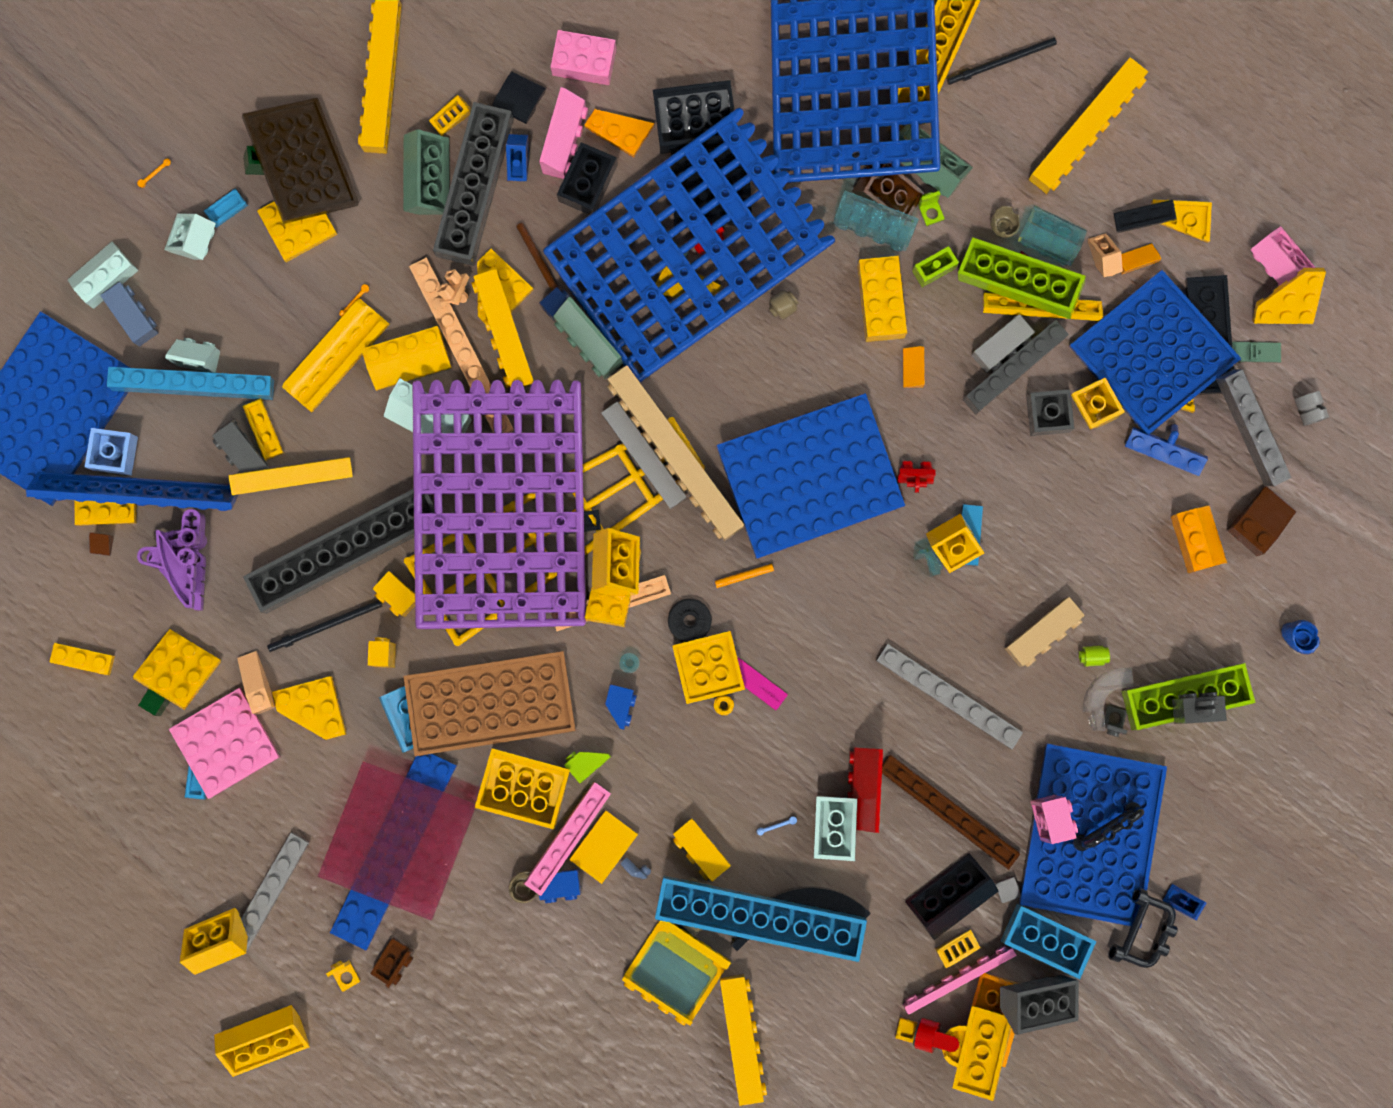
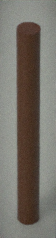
(537, 257)

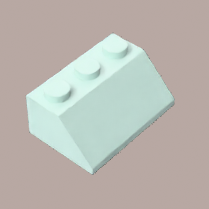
(101, 274)
(835, 828)

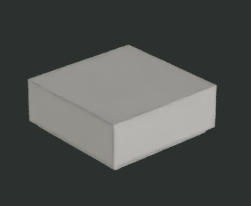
(1008, 889)

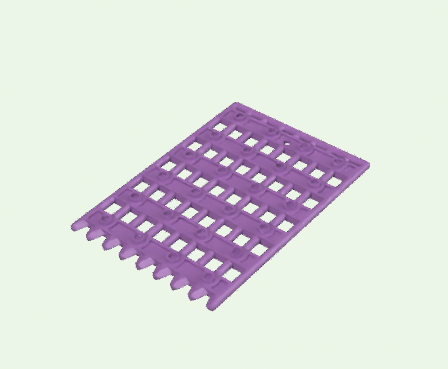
(498, 403)

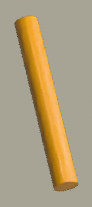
(744, 575)

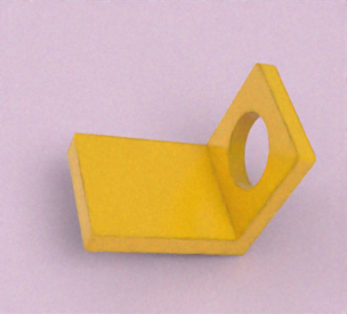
(338, 969)

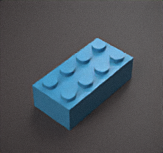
(1048, 941)

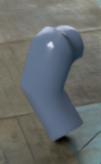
(641, 873)

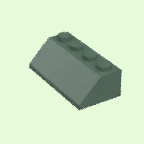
(952, 168)
(425, 172)
(587, 338)

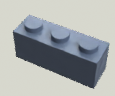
(130, 313)

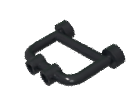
(1131, 813)
(1167, 929)

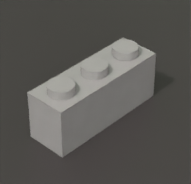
(1003, 344)

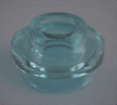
(624, 658)

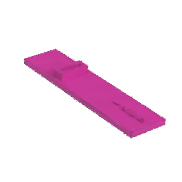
(761, 686)

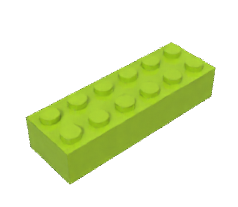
(1021, 278)
(1153, 705)

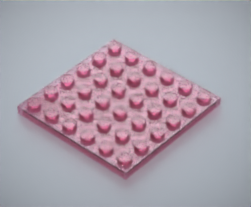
(397, 840)

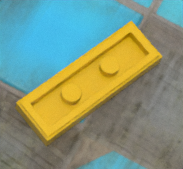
(263, 429)

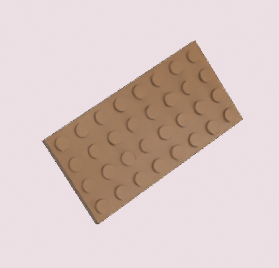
(489, 703)

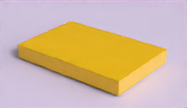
(603, 847)

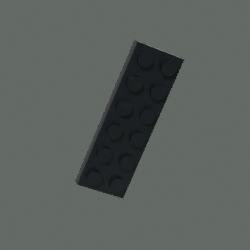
(1211, 298)

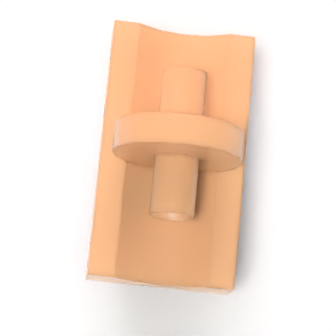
(454, 291)

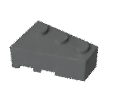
(238, 448)

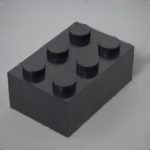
(587, 179)

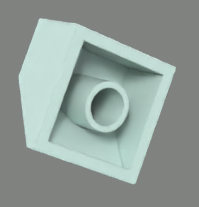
(190, 236)
(194, 356)

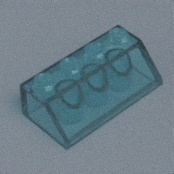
(875, 221)

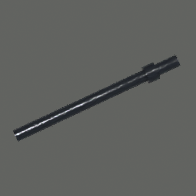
(966, 74)
(287, 640)

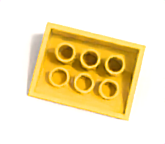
(522, 789)

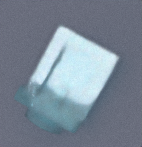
(934, 564)

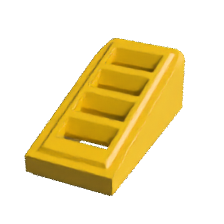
(458, 100)
(940, 949)

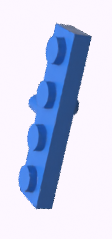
(1166, 450)

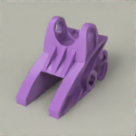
(171, 560)

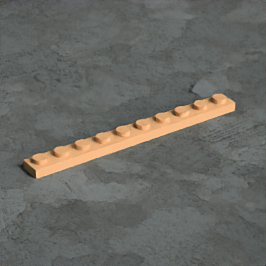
(454, 333)

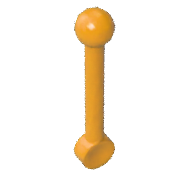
(142, 183)
(364, 289)

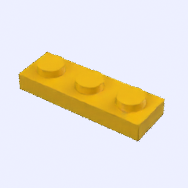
(81, 659)

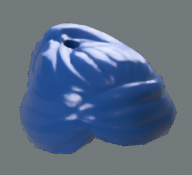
(1301, 636)

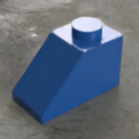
(517, 157)

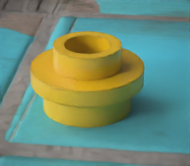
(728, 700)

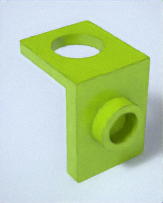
(930, 201)

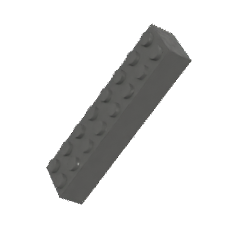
(473, 184)

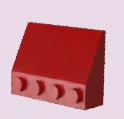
(866, 786)

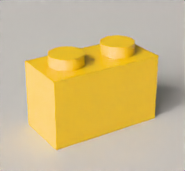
(395, 593)
(381, 653)

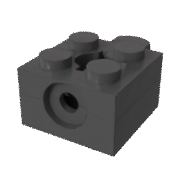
(1206, 708)

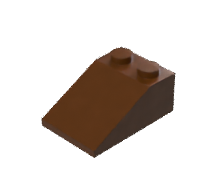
(890, 190)
(1262, 522)

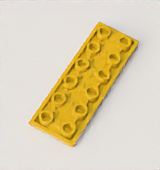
(335, 355)

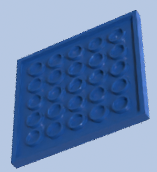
(1155, 352)

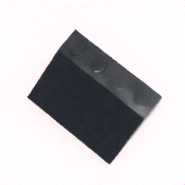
(690, 111)

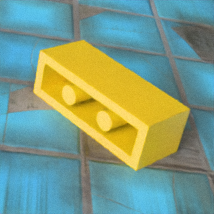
(701, 850)

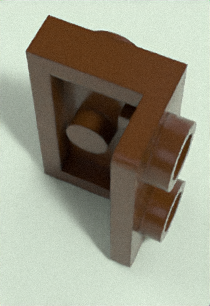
(392, 962)

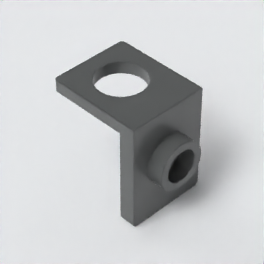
(1115, 729)

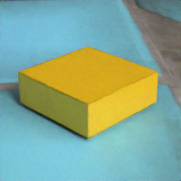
(906, 1030)

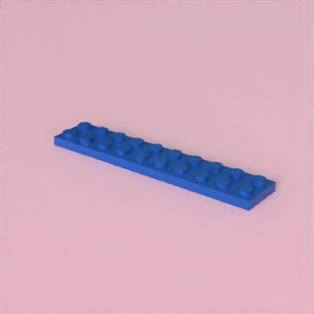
(131, 490)
(361, 913)

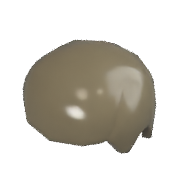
(1005, 222)
(519, 891)

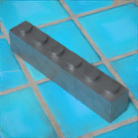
(1253, 427)

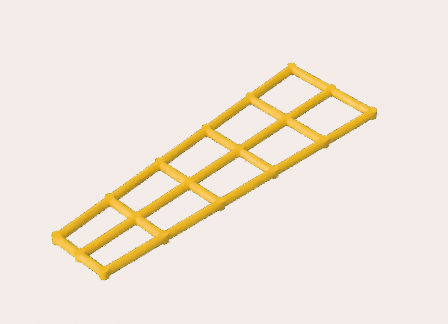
(635, 475)

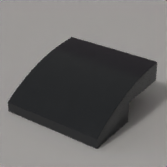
(519, 97)

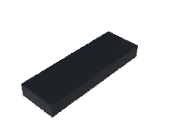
(1145, 216)

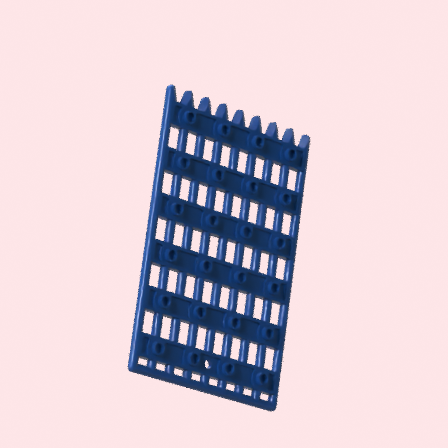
(854, 81)
(768, 185)

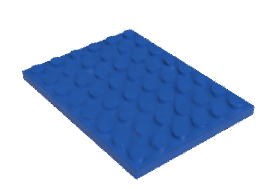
(51, 400)
(810, 475)
(1102, 878)

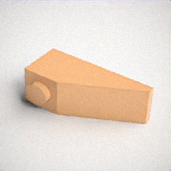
(255, 683)

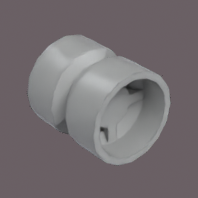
(1311, 408)

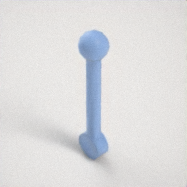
(792, 820)

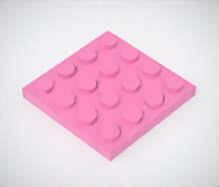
(224, 743)

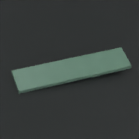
(1258, 351)

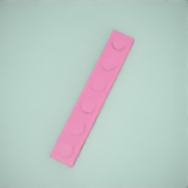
(567, 838)
(951, 982)

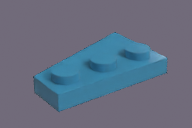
(397, 713)

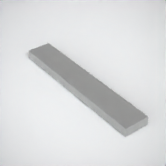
(643, 455)

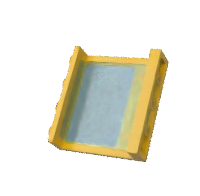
(675, 971)

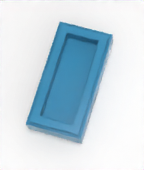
(225, 208)

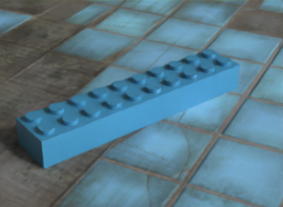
(761, 918)

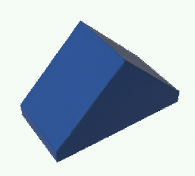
(1184, 902)

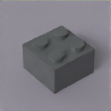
(1050, 412)

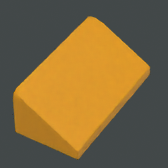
(1139, 258)
(913, 367)

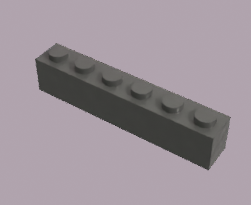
(1015, 367)

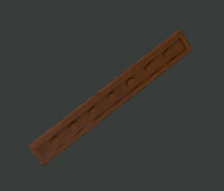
(949, 812)

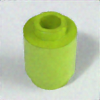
(1094, 655)

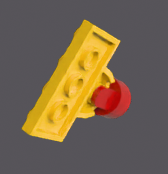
(973, 1049)

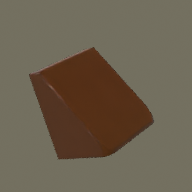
(100, 543)

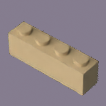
(1044, 632)

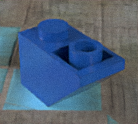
(619, 703)
(563, 884)

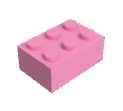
(583, 57)
(1054, 819)

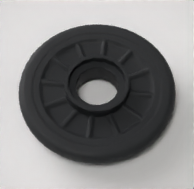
(680, 611)

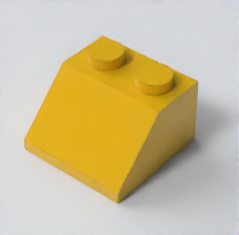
(1098, 404)
(954, 543)

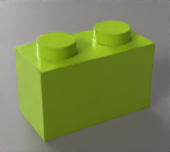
(935, 266)

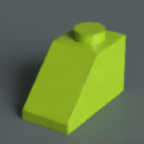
(585, 763)

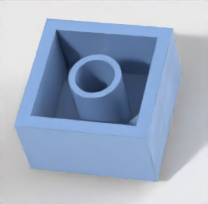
(111, 451)

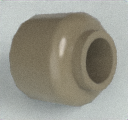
(783, 304)

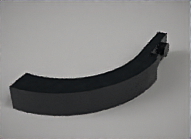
(815, 896)

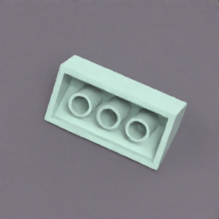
(400, 411)

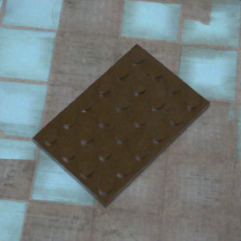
(300, 160)

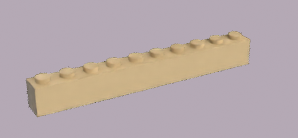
(676, 454)

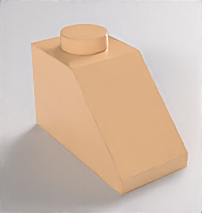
(1105, 255)

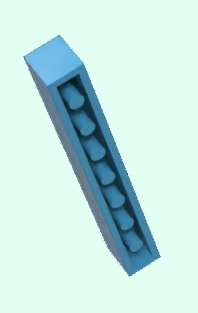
(190, 383)

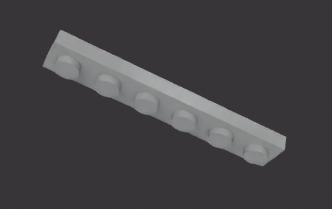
(273, 885)

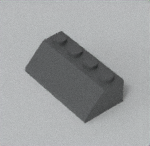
(1040, 1003)

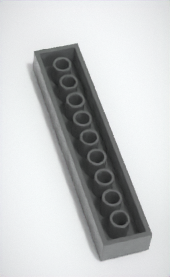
(335, 552)

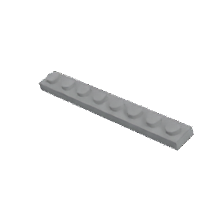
(949, 696)

